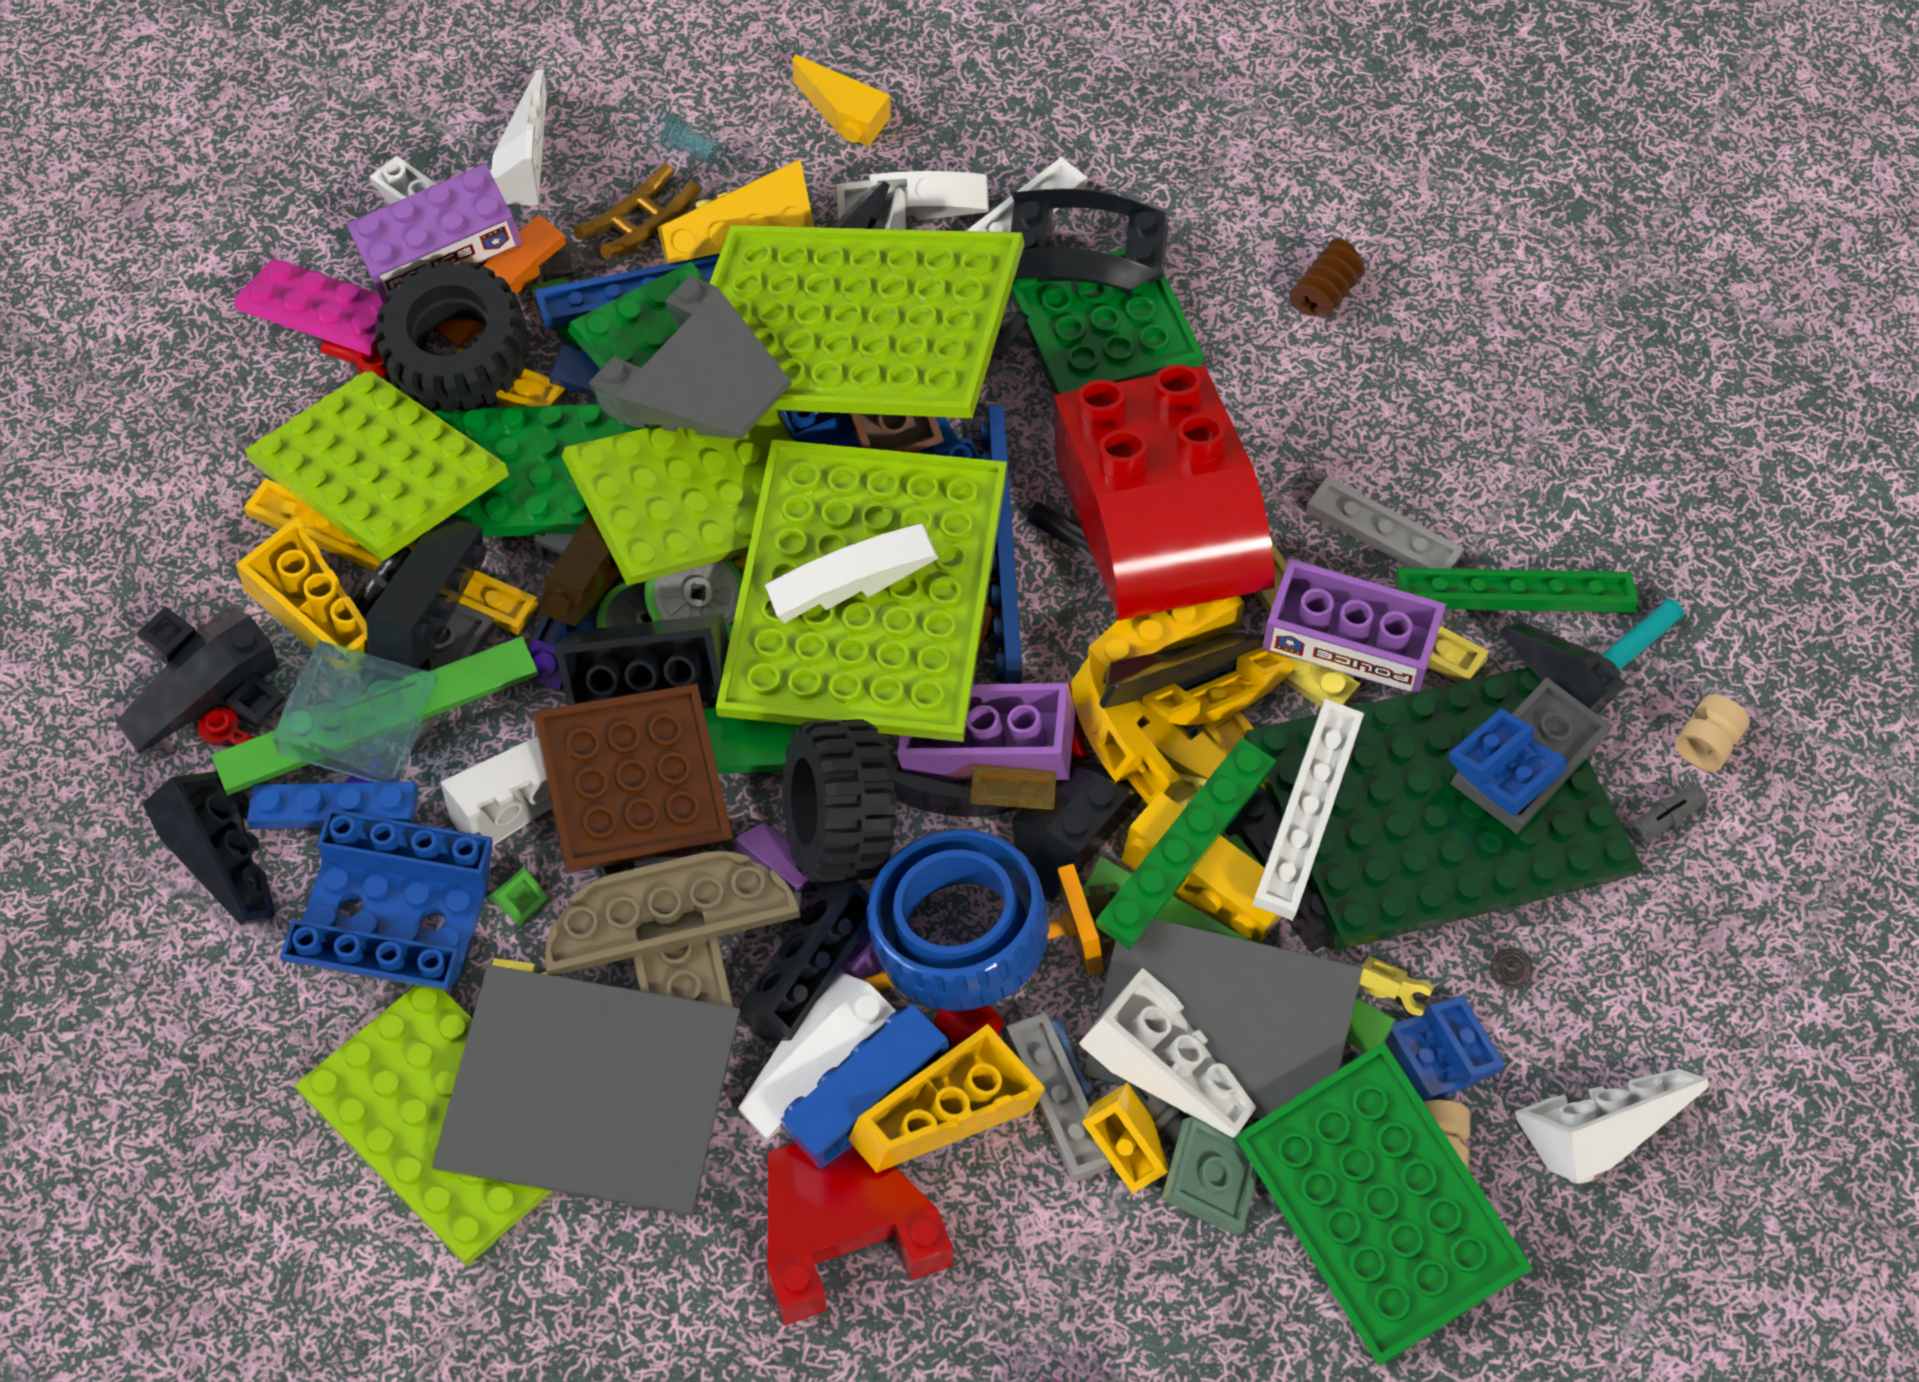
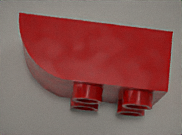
(1163, 491)

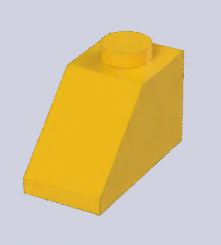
(1127, 1137)

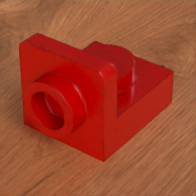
(962, 1024)

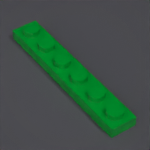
(1522, 589)
(1185, 843)

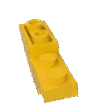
(1118, 738)
(1191, 757)

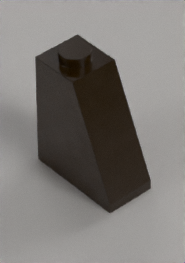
(580, 577)

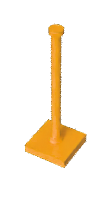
(1074, 922)

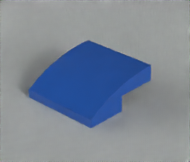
(1507, 762)
(1444, 1049)

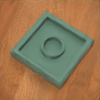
(1210, 1177)

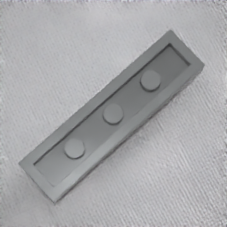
(1382, 527)
(1063, 1099)

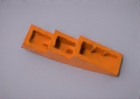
(517, 266)

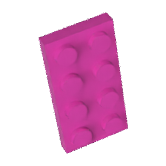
(313, 305)

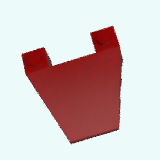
(839, 1211)

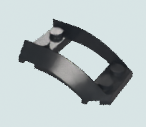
(1144, 243)

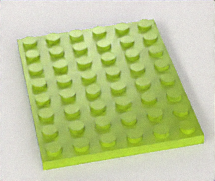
(872, 313)
(881, 658)

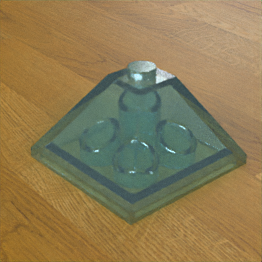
(354, 713)

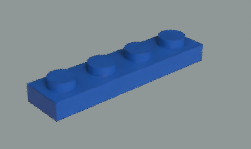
(308, 804)

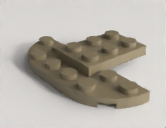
(669, 921)

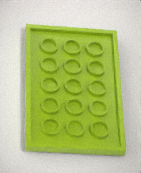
(376, 464)
(673, 495)
(389, 1104)

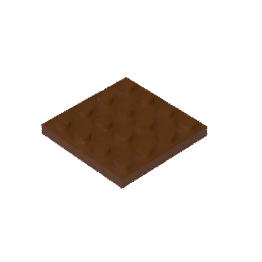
(632, 778)

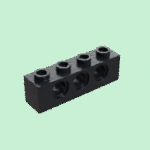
(806, 961)

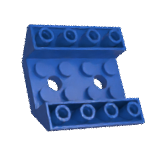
(400, 878)

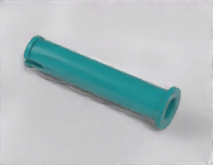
(1644, 633)

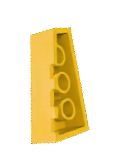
(767, 201)
(301, 590)
(1167, 630)
(1220, 883)
(949, 1100)

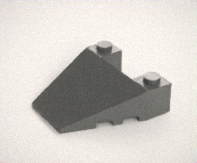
(703, 378)

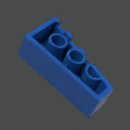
(877, 1067)

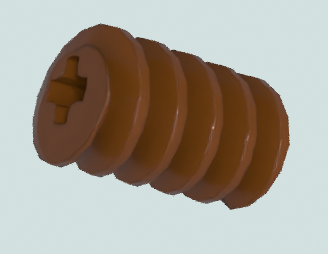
(1328, 280)

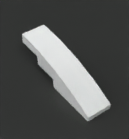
(856, 568)

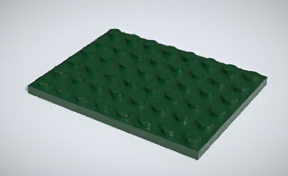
(1417, 850)

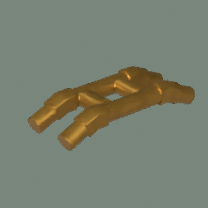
(643, 200)

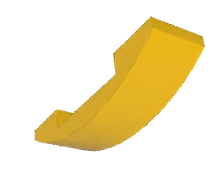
(1254, 677)

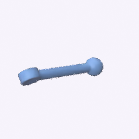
(1060, 1029)

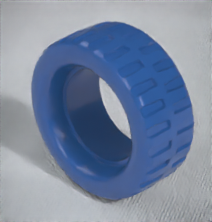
(967, 973)

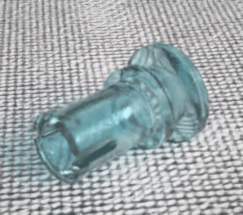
(687, 139)

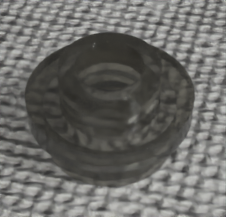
(1507, 978)

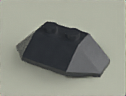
(1083, 819)

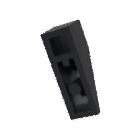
(1572, 667)

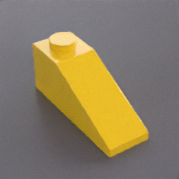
(847, 104)

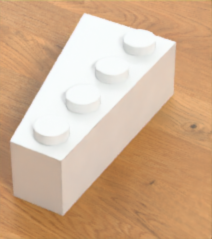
(499, 793)

